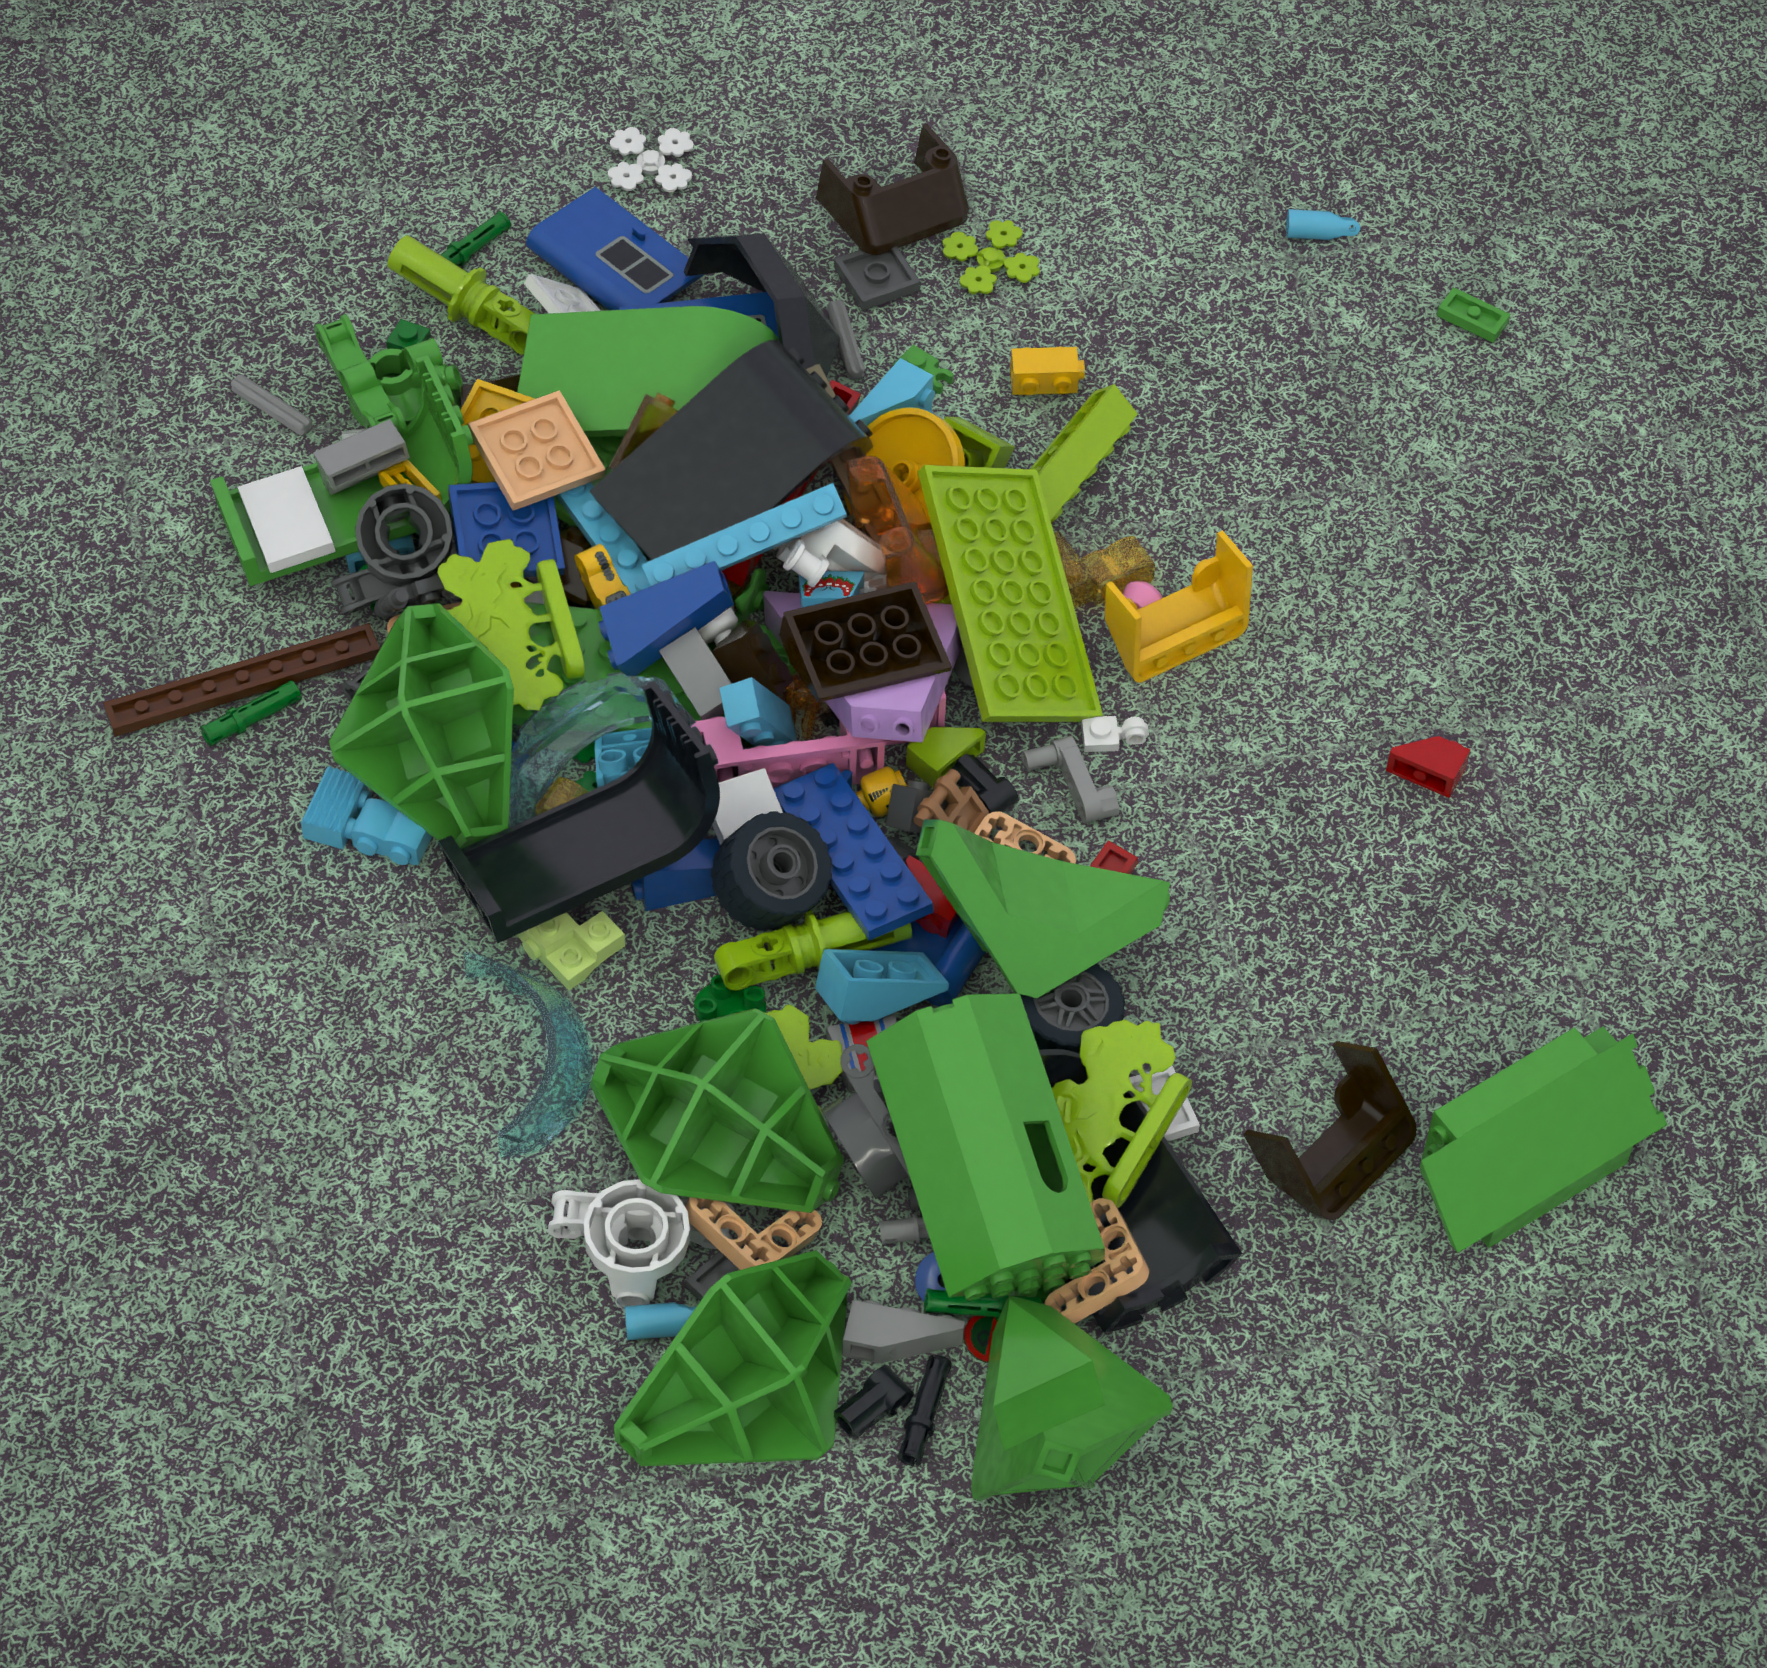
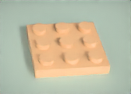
(536, 450)

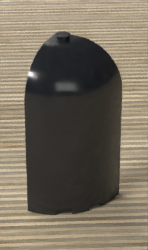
(1163, 1212)

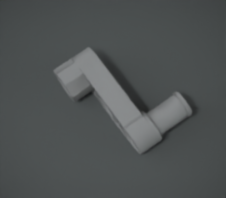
(1064, 753)

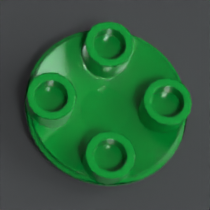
(719, 1001)

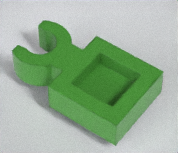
(929, 364)

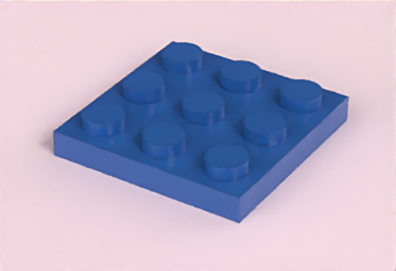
(484, 516)

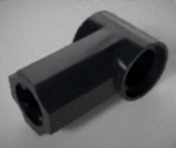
(994, 792)
(880, 1397)

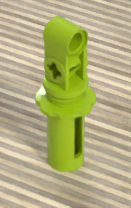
(462, 292)
(795, 948)

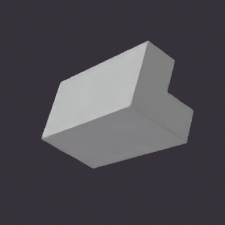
(360, 456)
(697, 672)

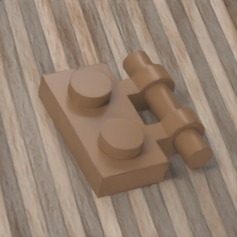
(964, 805)

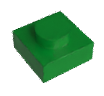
(407, 334)

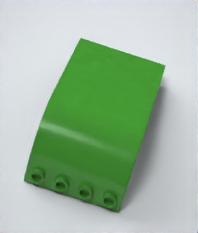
(618, 356)
(435, 448)

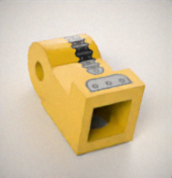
(600, 576)

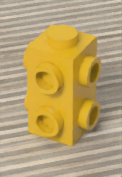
(1045, 370)

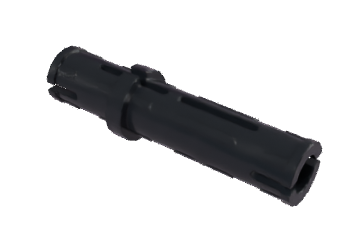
(920, 1423)

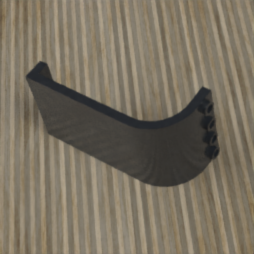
(730, 452)
(598, 838)

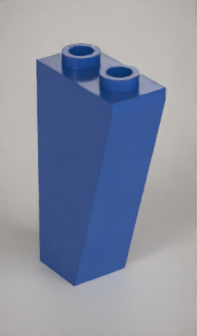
(660, 614)
(681, 881)

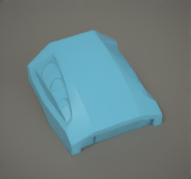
(619, 753)

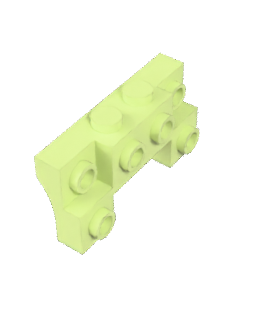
(572, 949)

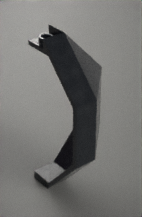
(761, 265)

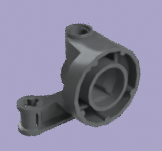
(385, 566)
(862, 1128)

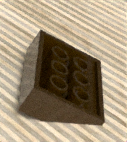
(863, 642)

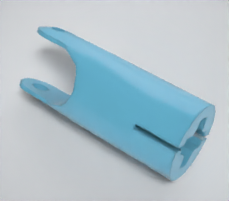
(1319, 225)
(656, 1320)

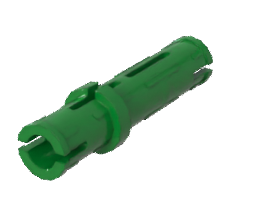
(460, 251)
(238, 719)
(939, 1302)

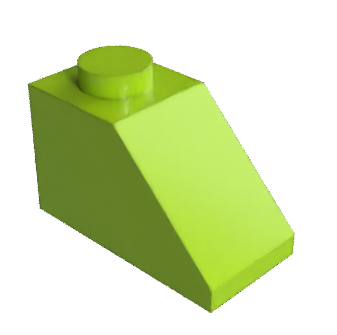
(942, 749)

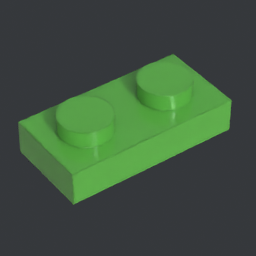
(1473, 315)

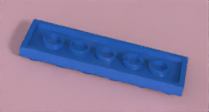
(864, 863)

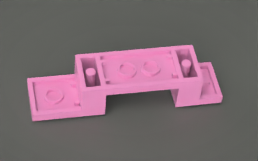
(799, 758)

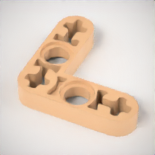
(1016, 831)
(756, 1244)
(1116, 1264)

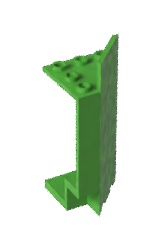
(1536, 1135)

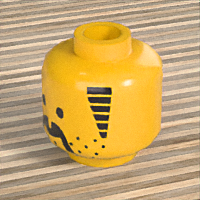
(878, 788)

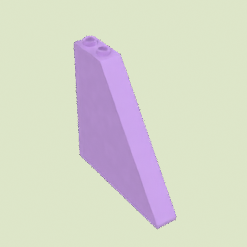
(891, 711)

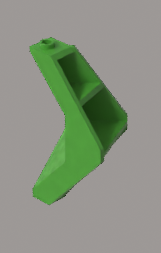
(433, 728)
(1035, 912)
(720, 1114)
(747, 1371)
(1055, 1405)

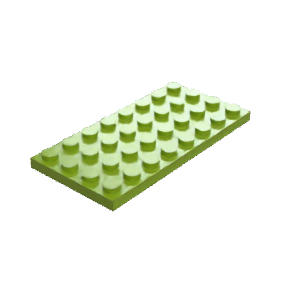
(1009, 594)

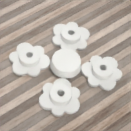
(650, 161)

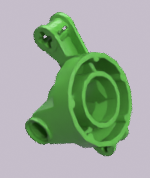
(377, 387)

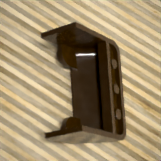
(903, 210)
(1354, 1149)

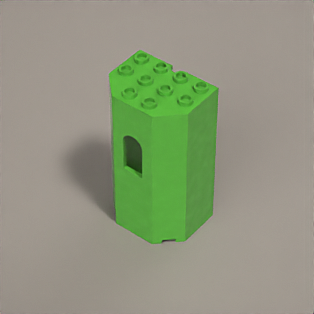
(986, 1148)

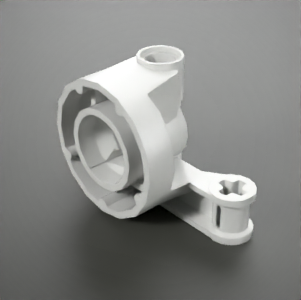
(832, 548)
(635, 1213)

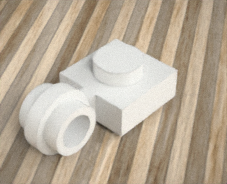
(1104, 735)

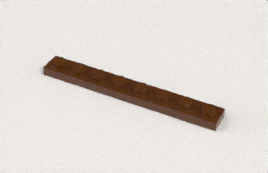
(241, 679)

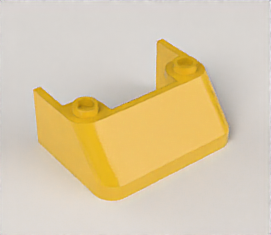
(1186, 621)

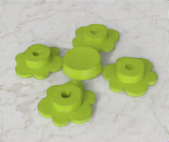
(991, 259)

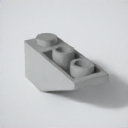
(890, 1333)

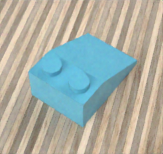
(900, 388)
(875, 983)

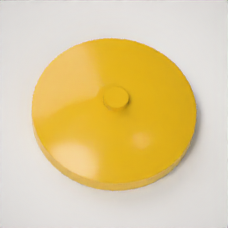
(908, 441)

